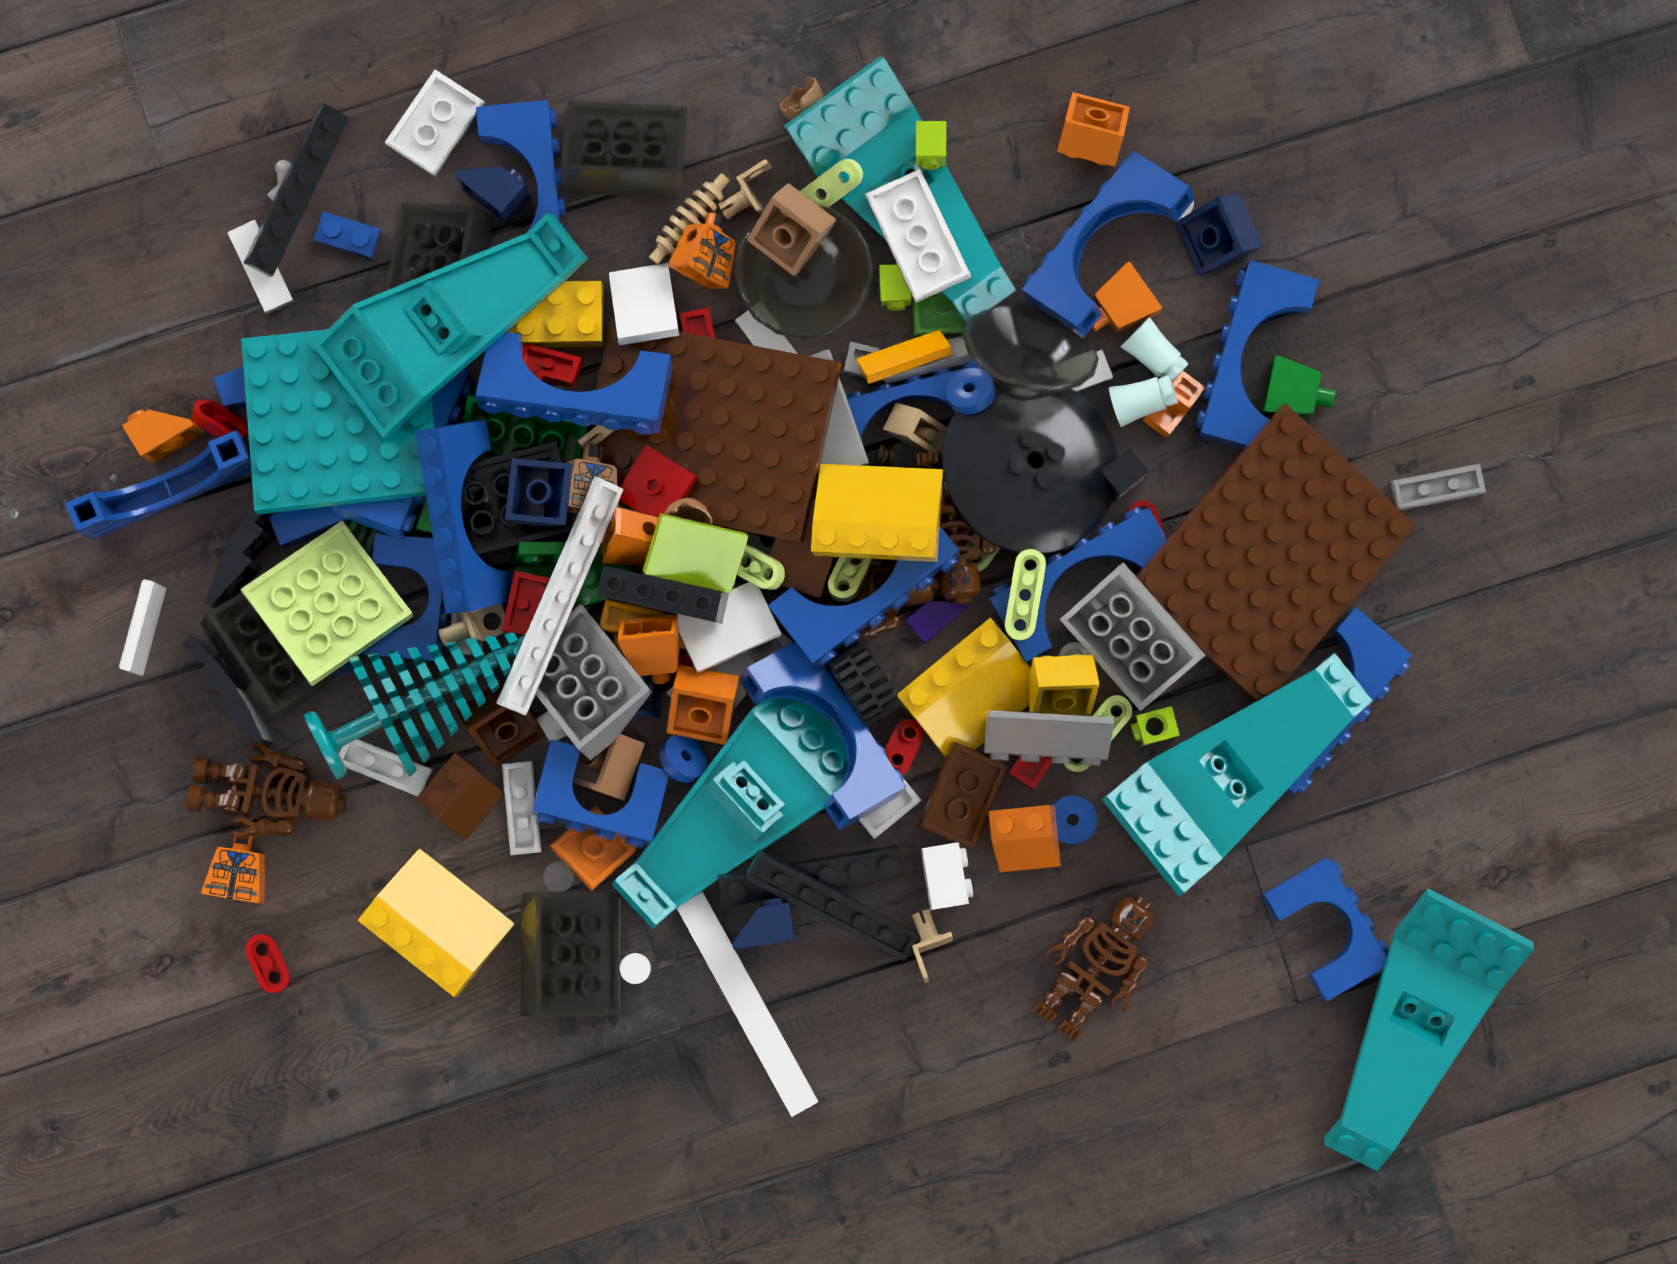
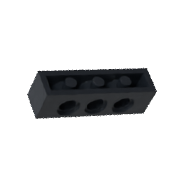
(663, 594)

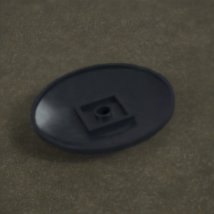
(1006, 497)

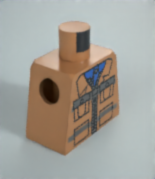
(583, 474)

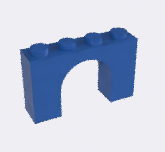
(418, 556)
(557, 801)
(1362, 952)

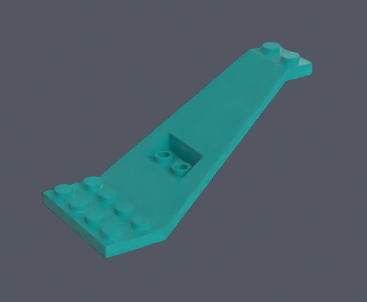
(876, 127)
(397, 354)
(787, 762)
(1187, 809)
(1450, 969)

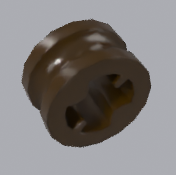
(885, 456)

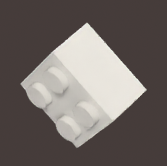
(945, 875)

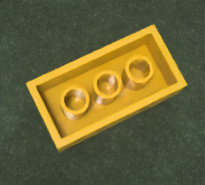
(566, 318)

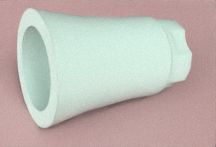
(1154, 350)
(1142, 398)

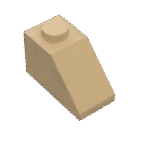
(915, 428)

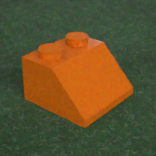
(1093, 129)
(160, 434)
(702, 704)
(1025, 838)

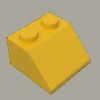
(1063, 685)

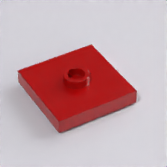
(655, 483)

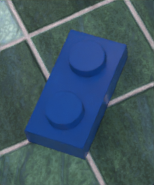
(347, 235)

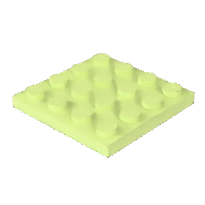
(326, 603)

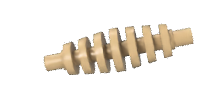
(696, 210)

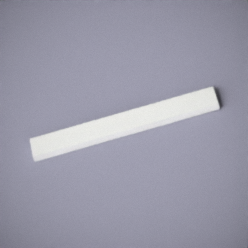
(560, 596)
(747, 1004)

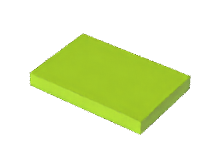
(695, 553)

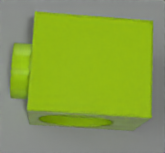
(930, 144)
(893, 288)
(1168, 726)

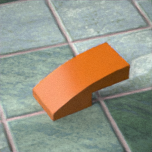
(1187, 393)

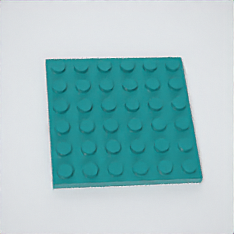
(312, 437)

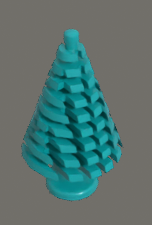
(399, 707)

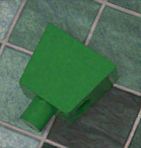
(1295, 386)

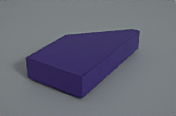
(933, 618)

